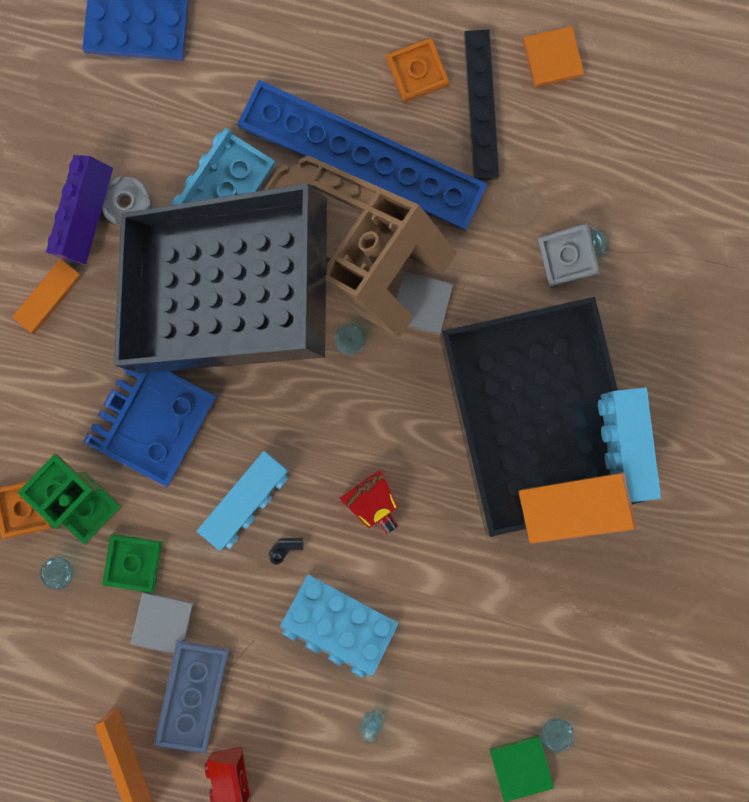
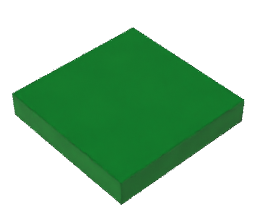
(132, 563)
(521, 768)

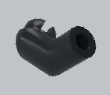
(282, 548)

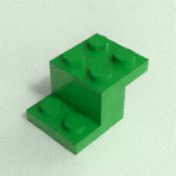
(69, 499)

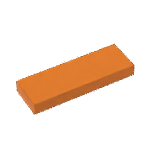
(47, 296)

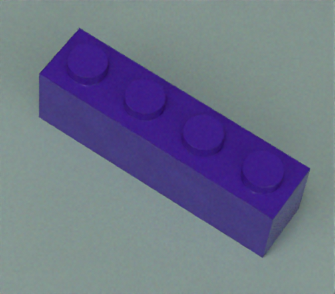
(79, 209)

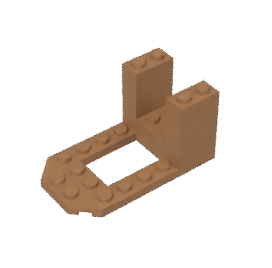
(376, 244)

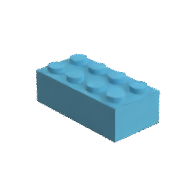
(630, 441)

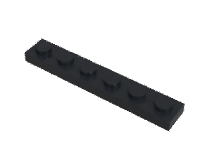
(481, 104)

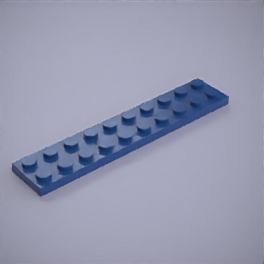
(362, 153)

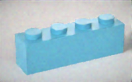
(243, 500)

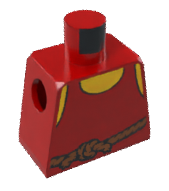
(372, 502)

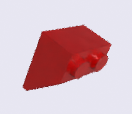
(228, 776)

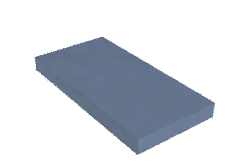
(191, 697)

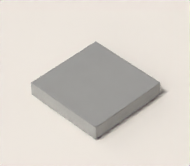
(569, 255)
(425, 300)
(161, 622)

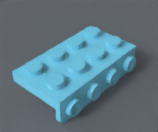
(227, 170)
(338, 627)

